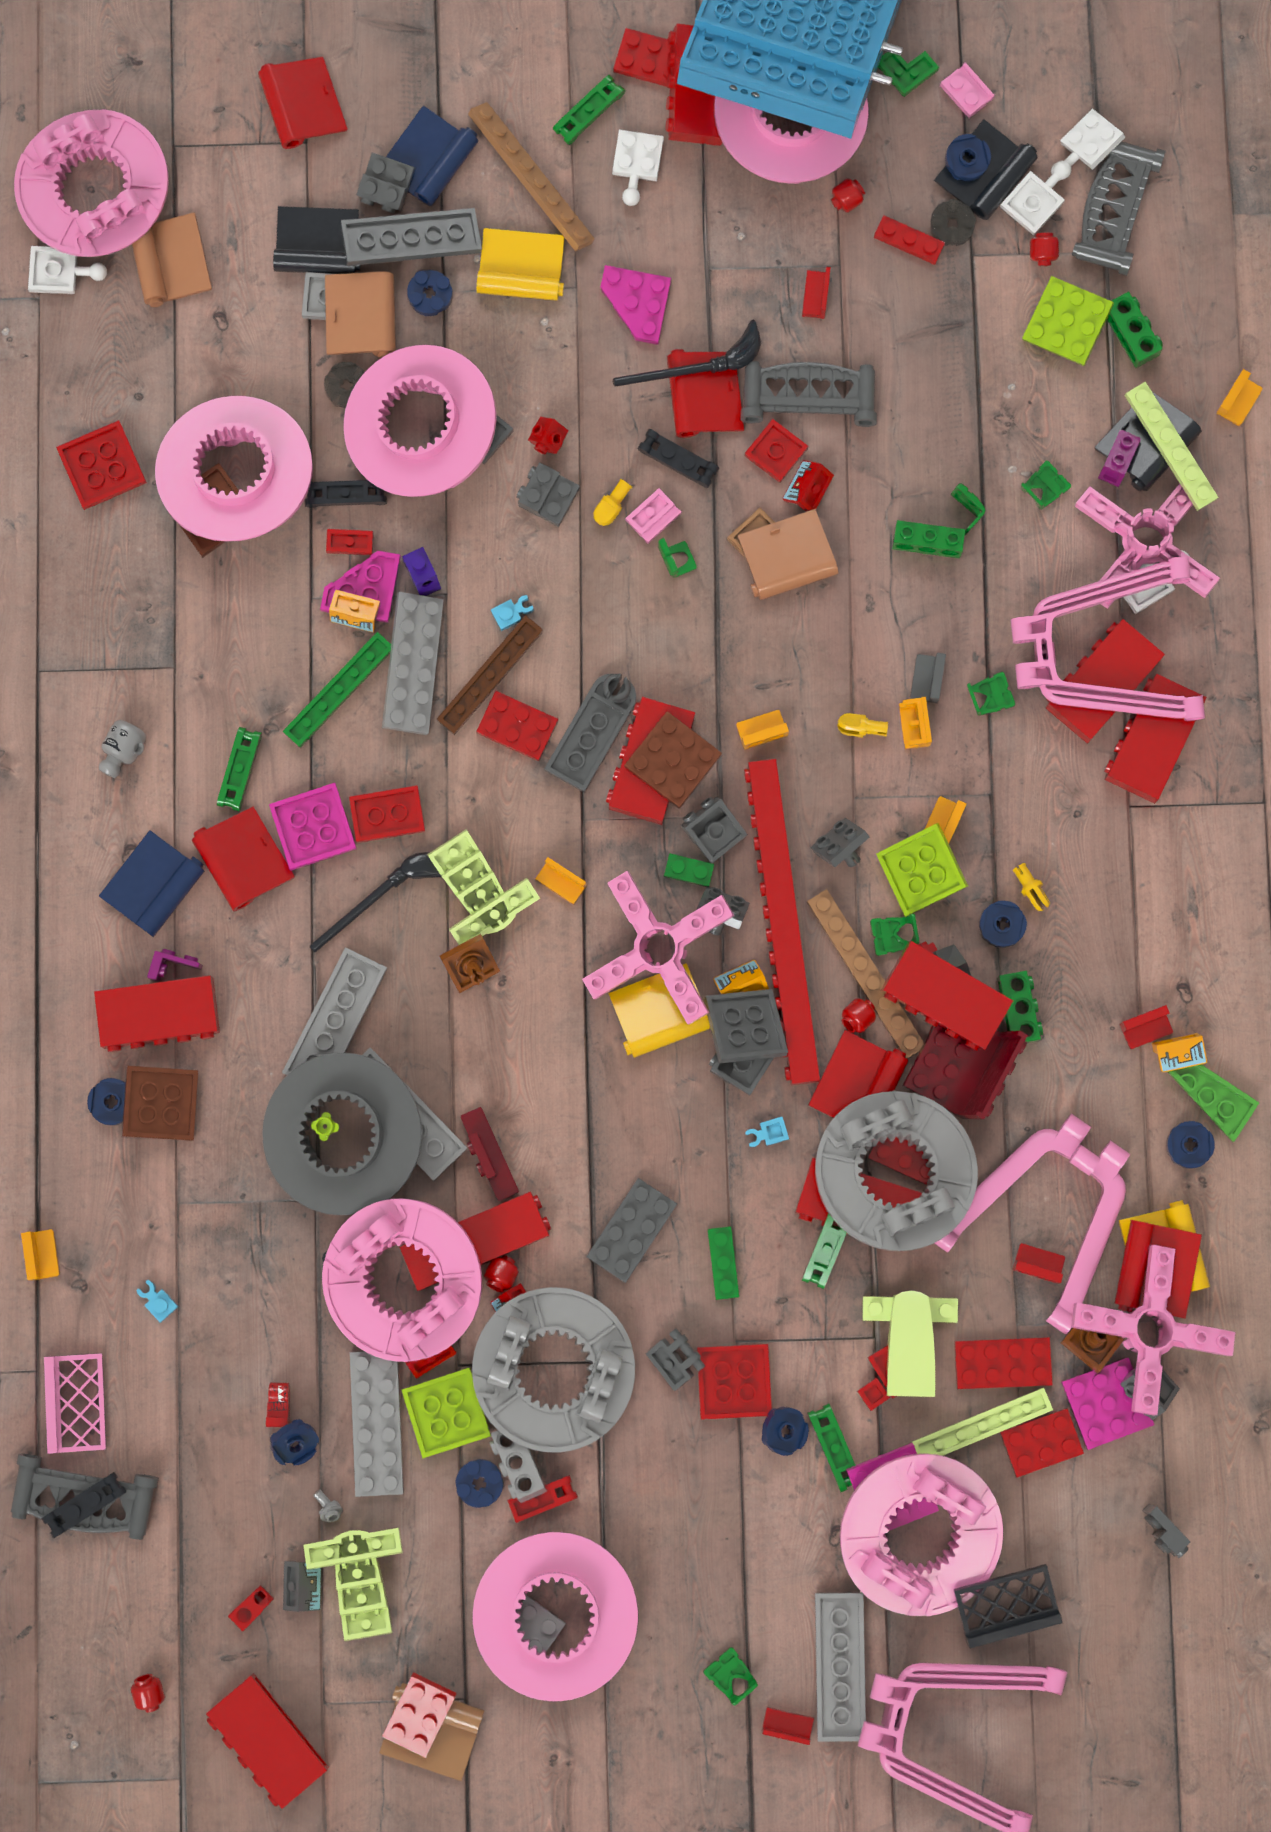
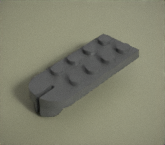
(592, 731)

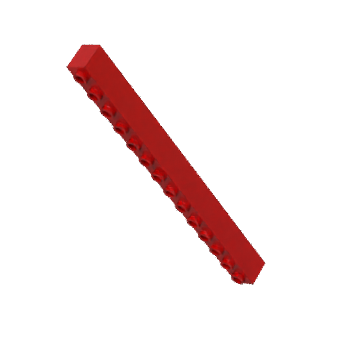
(783, 921)

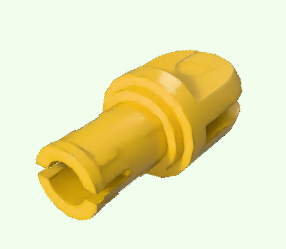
(610, 505)
(859, 726)
(1030, 886)

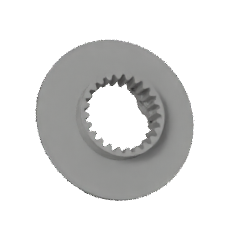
(932, 1131)
(500, 1352)

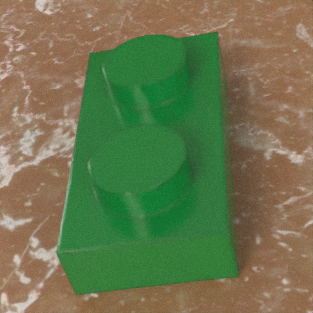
(689, 870)

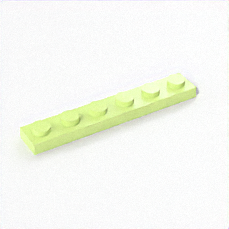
(1171, 446)
(984, 1424)

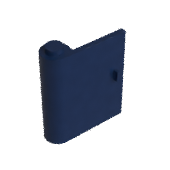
(434, 151)
(152, 883)

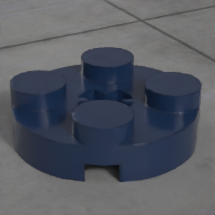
(956, 151)
(439, 284)
(995, 913)
(97, 1104)
(1199, 1154)
(773, 1426)
(291, 1433)
(484, 1496)

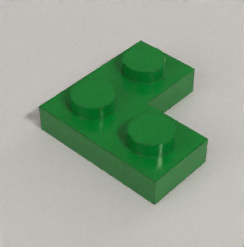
(907, 76)

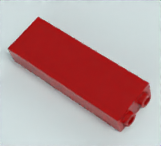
(492, 1234)

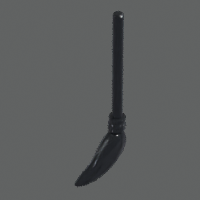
(737, 357)
(415, 867)

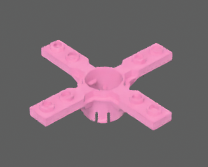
(1135, 553)
(638, 959)
(1181, 1335)

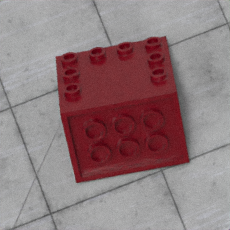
(961, 1077)

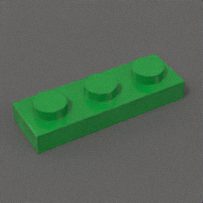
(723, 1263)

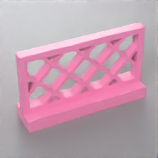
(53, 1406)

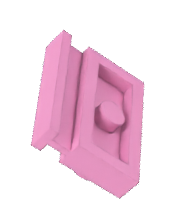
(967, 90)
(653, 516)

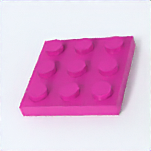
(312, 826)
(1102, 1406)
(910, 1511)

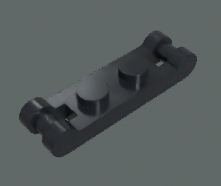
(678, 458)
(344, 493)
(84, 1505)

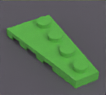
(1217, 1098)

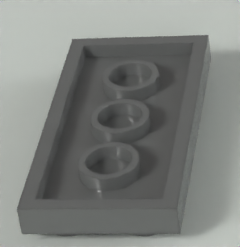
(631, 1230)

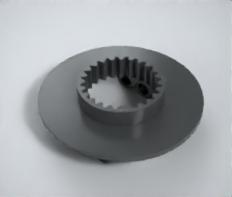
(295, 1160)

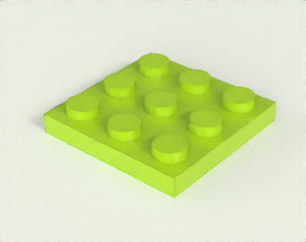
(1068, 321)
(922, 869)
(445, 1413)

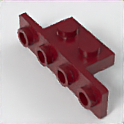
(490, 1156)

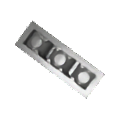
(527, 1471)

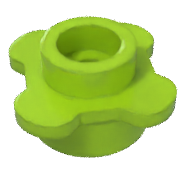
(331, 1126)

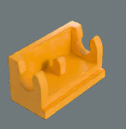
(915, 723)

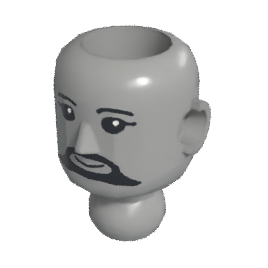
(121, 745)

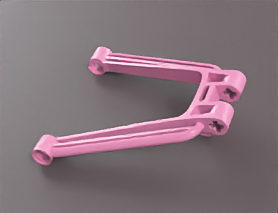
(1043, 671)
(1102, 1168)
(898, 1698)

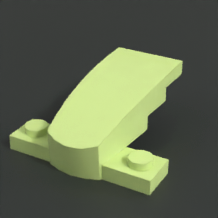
(478, 889)
(910, 1338)
(358, 1578)

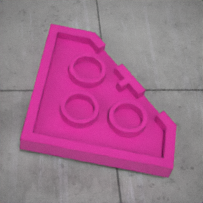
(638, 300)
(371, 579)

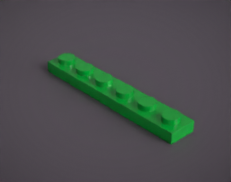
(338, 690)

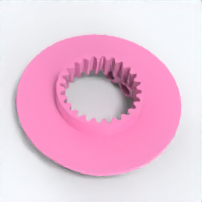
(779, 155)
(114, 222)
(227, 423)
(452, 456)
(351, 1296)
(970, 1556)
(601, 1650)

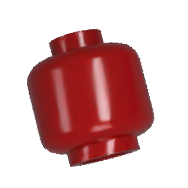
(847, 195)
(1044, 249)
(858, 1015)
(501, 1273)
(147, 1693)

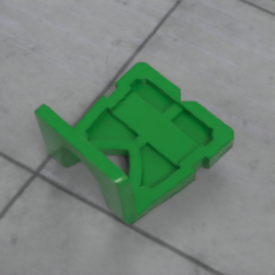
(1050, 483)
(970, 502)
(666, 553)
(997, 694)
(886, 935)
(726, 1669)

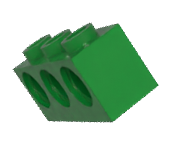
(1130, 340)
(928, 539)
(1013, 1018)

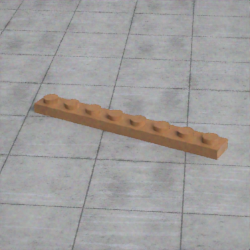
(531, 176)
(865, 972)

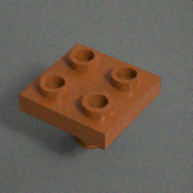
(469, 963)
(1092, 1347)

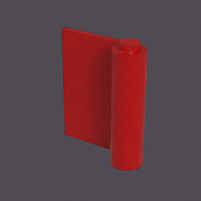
(301, 100)
(704, 399)
(242, 858)
(855, 1072)
(1135, 1260)

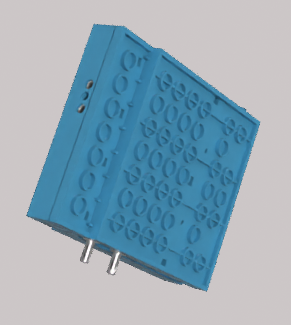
(791, 56)

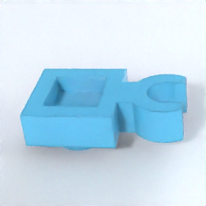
(508, 614)
(771, 1131)
(159, 1303)

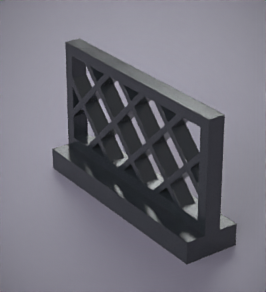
(1008, 1626)

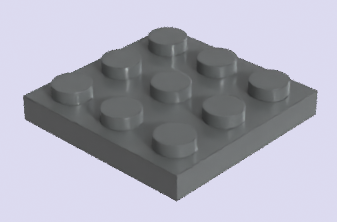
(745, 1026)

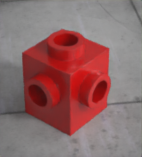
(548, 435)

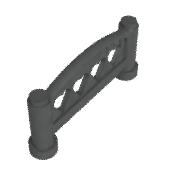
(1112, 252)
(858, 401)
(34, 1479)

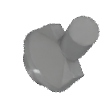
(331, 1510)

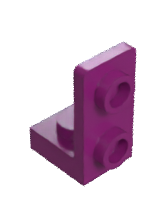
(1119, 458)
(159, 968)

